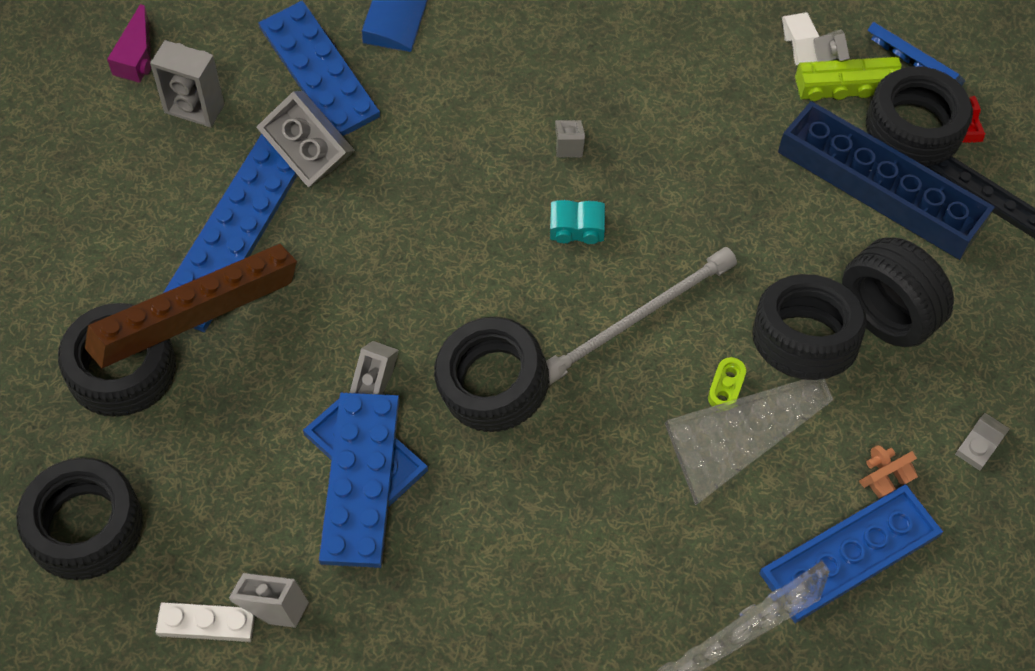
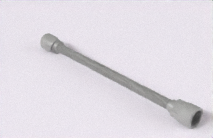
(717, 264)

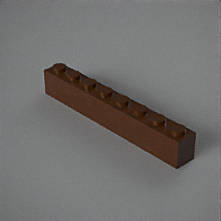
(189, 305)

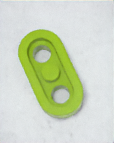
(726, 385)

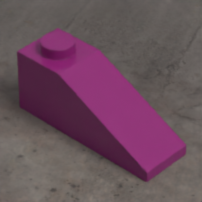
(131, 53)

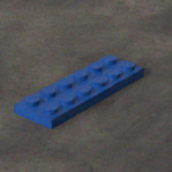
(319, 68)
(359, 480)
(858, 547)

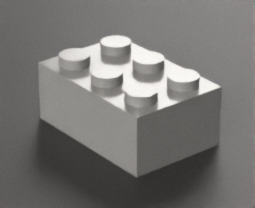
(187, 83)

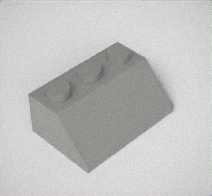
(305, 138)

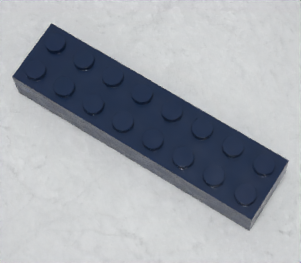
(885, 179)

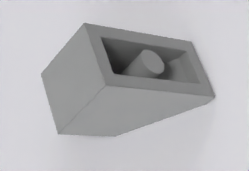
(374, 369)
(270, 598)

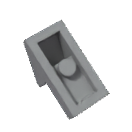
(831, 46)
(569, 138)
(982, 441)

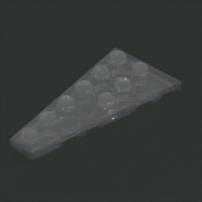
(731, 435)
(756, 620)

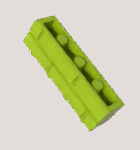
(843, 78)

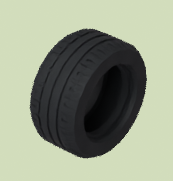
(925, 89)
(900, 291)
(475, 341)
(802, 354)
(113, 396)
(57, 486)

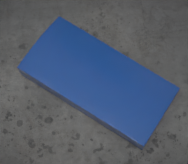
(393, 23)

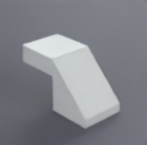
(802, 33)

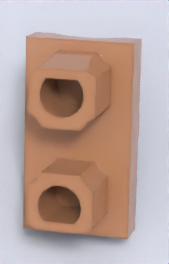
(879, 480)

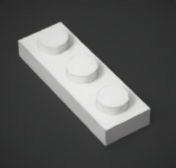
(205, 622)

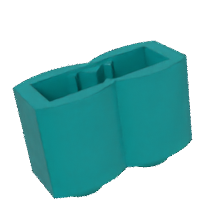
(577, 221)

